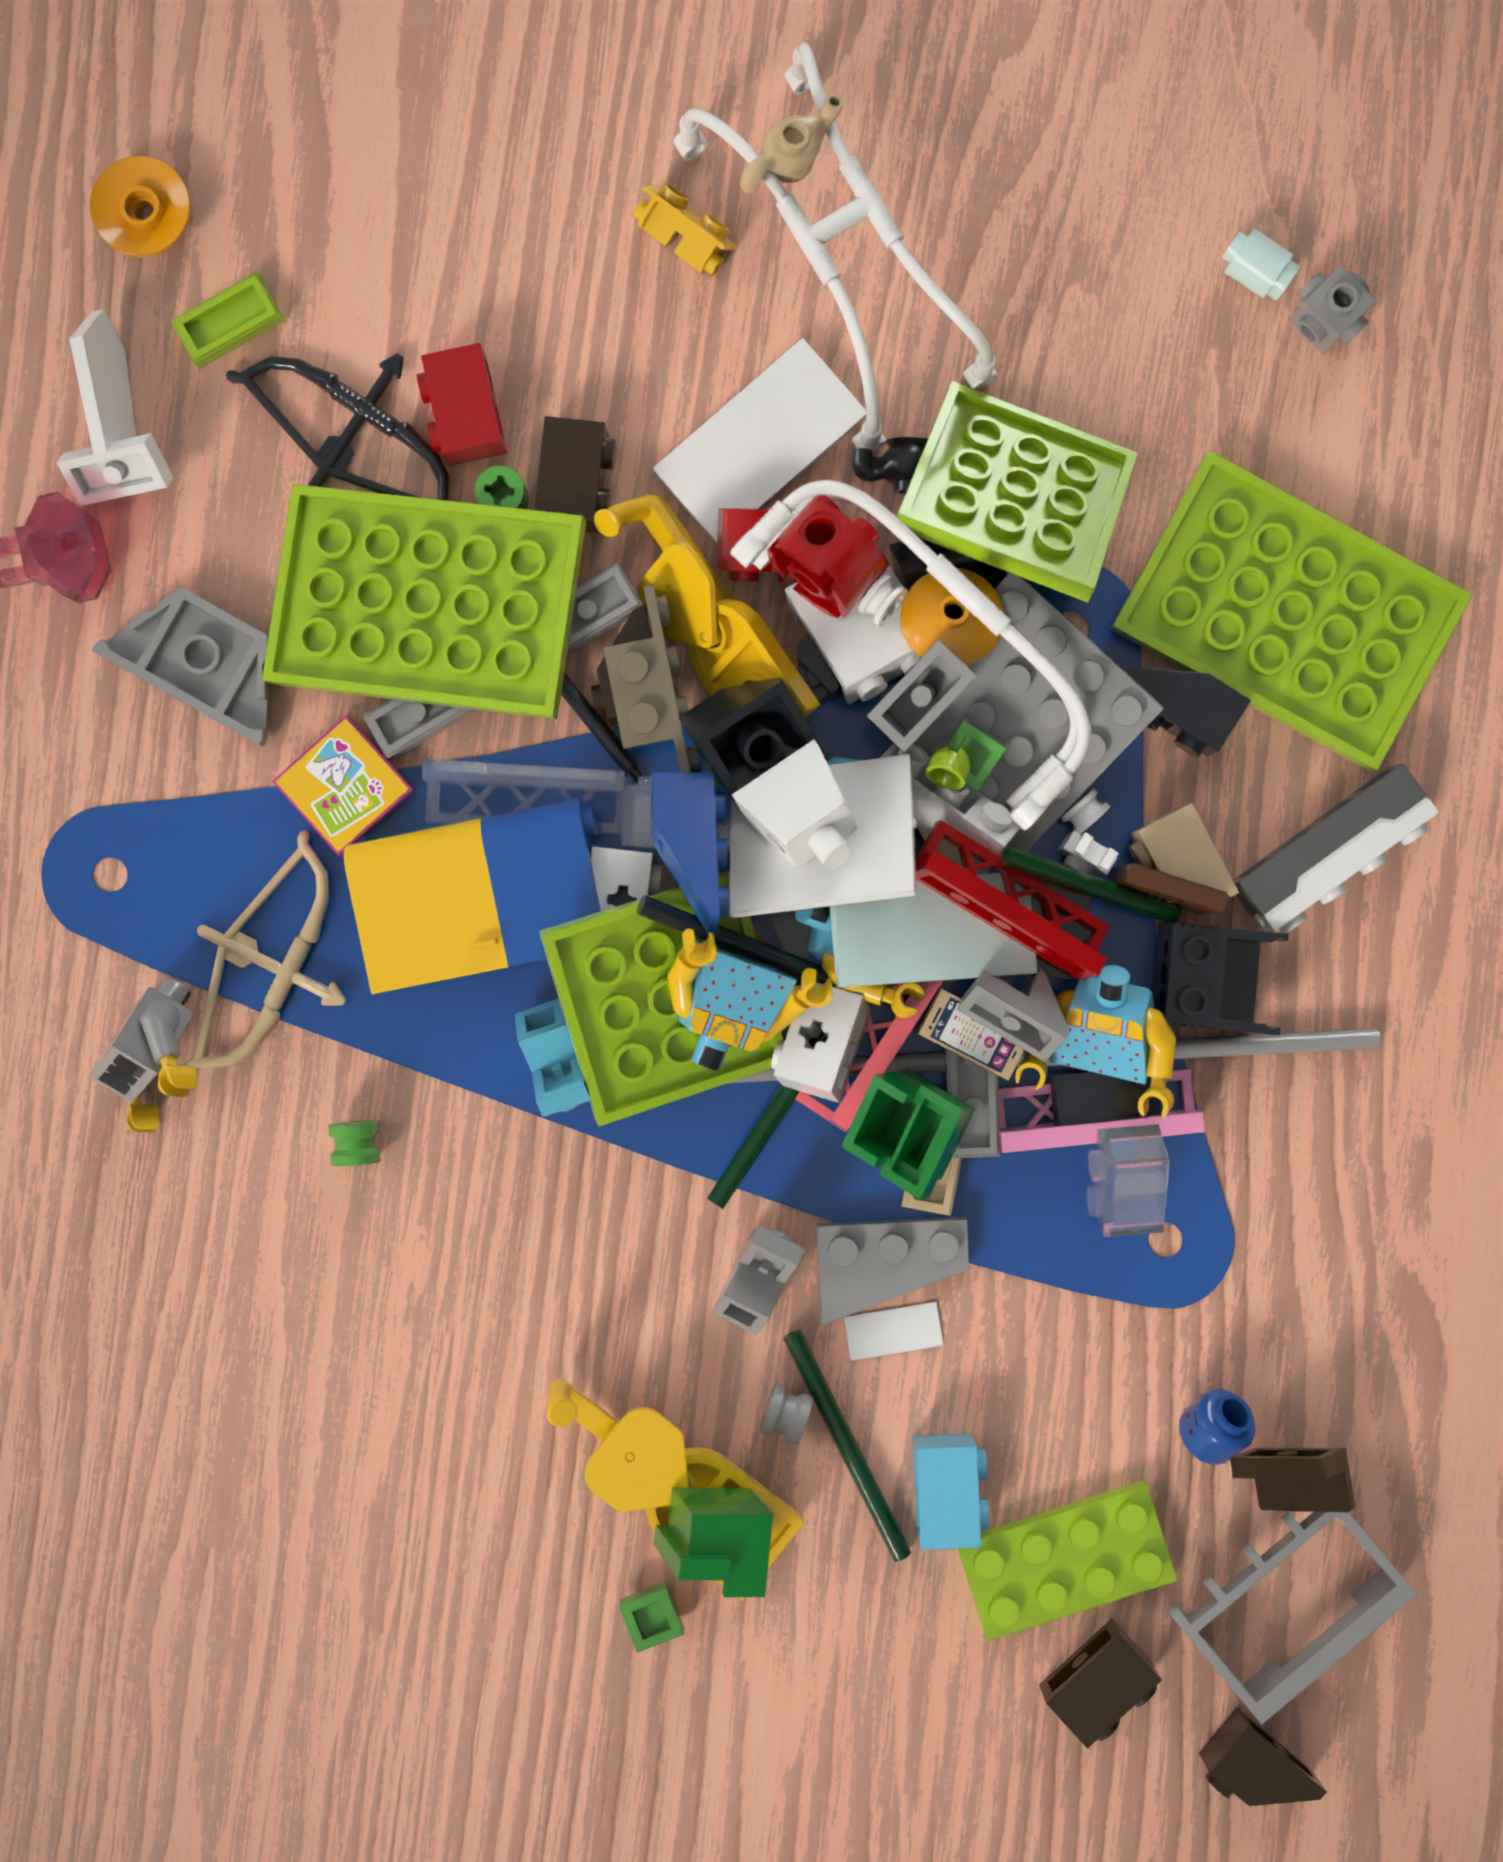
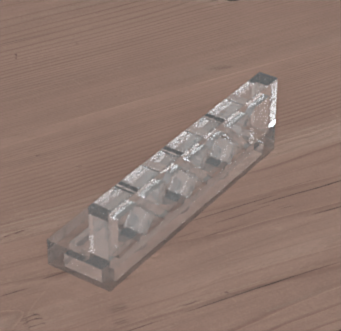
(519, 777)

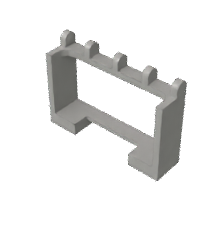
(1278, 1685)

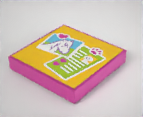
(343, 785)

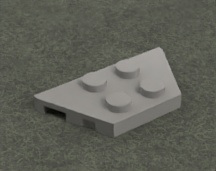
(199, 659)

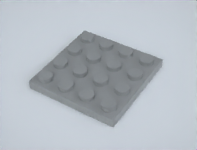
(1028, 714)

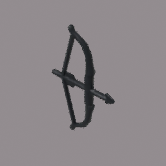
(337, 450)

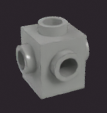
(1332, 308)

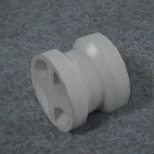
(786, 1414)

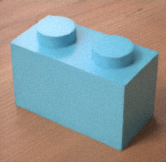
(948, 1491)

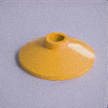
(128, 188)
(925, 621)

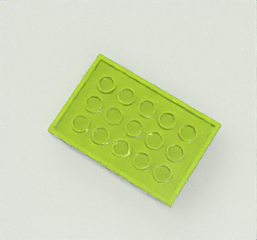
(425, 600)
(1291, 611)

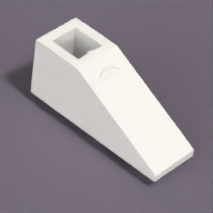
(962, 809)

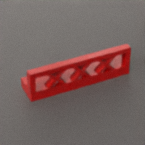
(1004, 910)

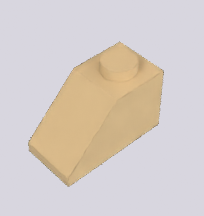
(1181, 848)

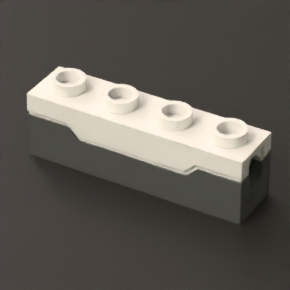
(1334, 848)

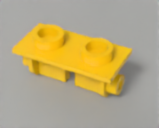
(701, 236)

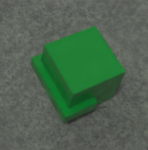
(908, 1130)
(718, 1538)

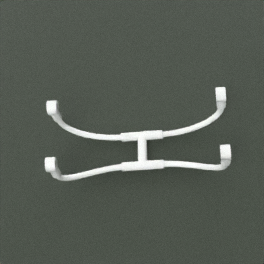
(803, 77)
(1053, 775)

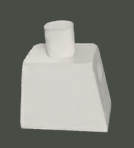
(800, 809)

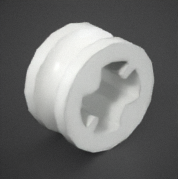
(882, 600)
(1085, 811)

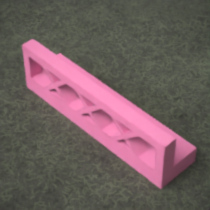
(1047, 1135)

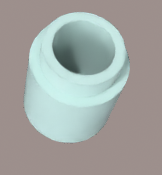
(1260, 264)

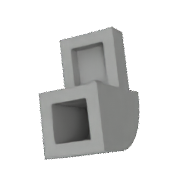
(758, 1279)

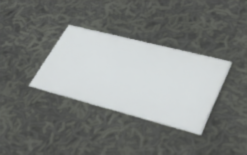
(893, 1331)

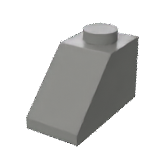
(922, 695)

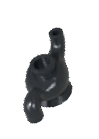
(894, 466)

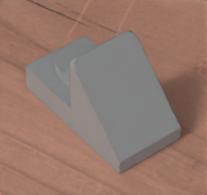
(1024, 1018)

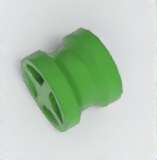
(503, 497)
(354, 1143)

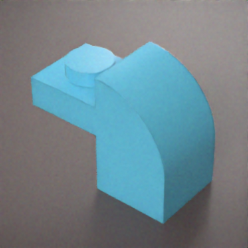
(551, 1058)

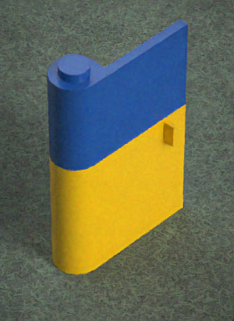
(470, 893)

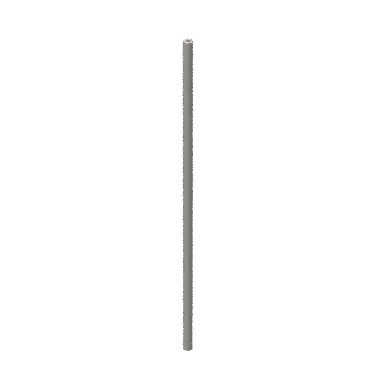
(1183, 1049)

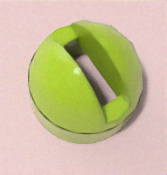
(949, 768)

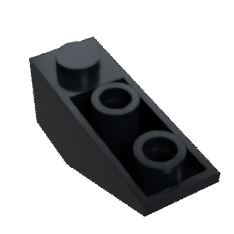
(1195, 705)

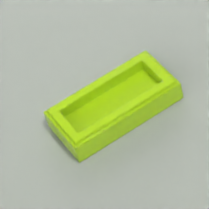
(227, 320)

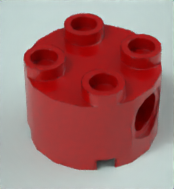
(829, 556)

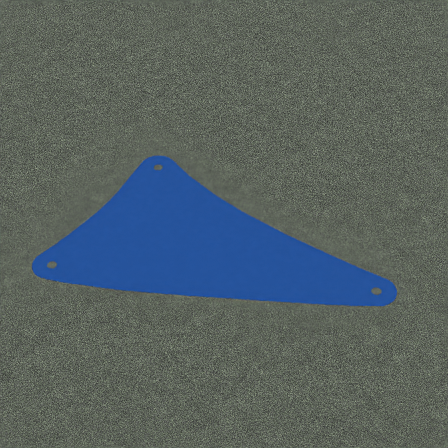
(1023, 1210)

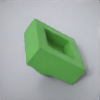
(981, 749)
(651, 1617)

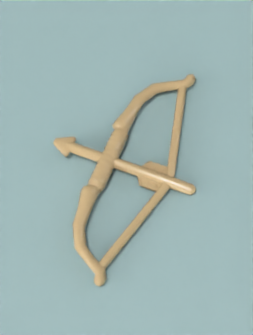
(244, 950)

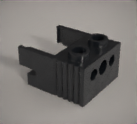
(1209, 976)

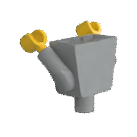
(144, 1046)

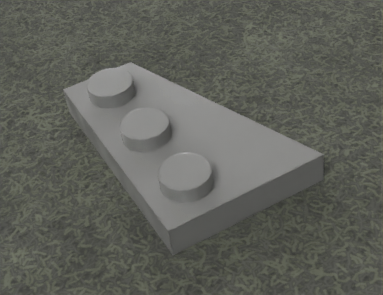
(885, 1259)

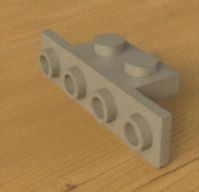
(644, 688)

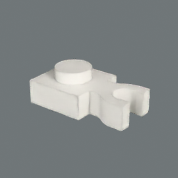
(1086, 854)

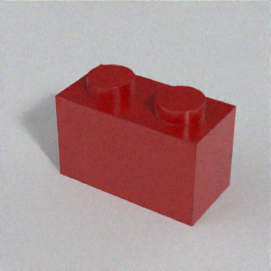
(462, 404)

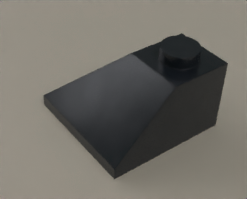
(747, 731)

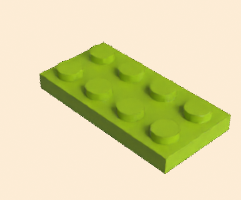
(1067, 1560)

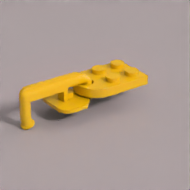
(723, 635)
(647, 1458)

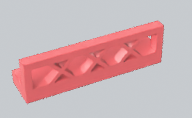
(877, 1063)

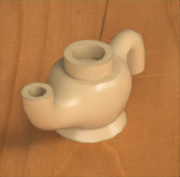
(792, 146)

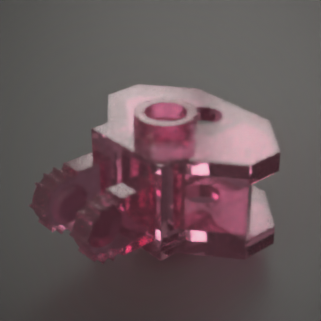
(58, 549)

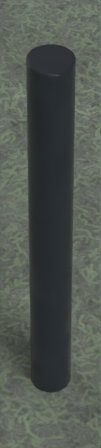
(729, 939)

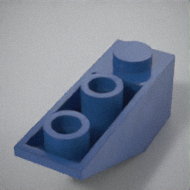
(686, 839)

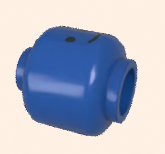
(1217, 1426)

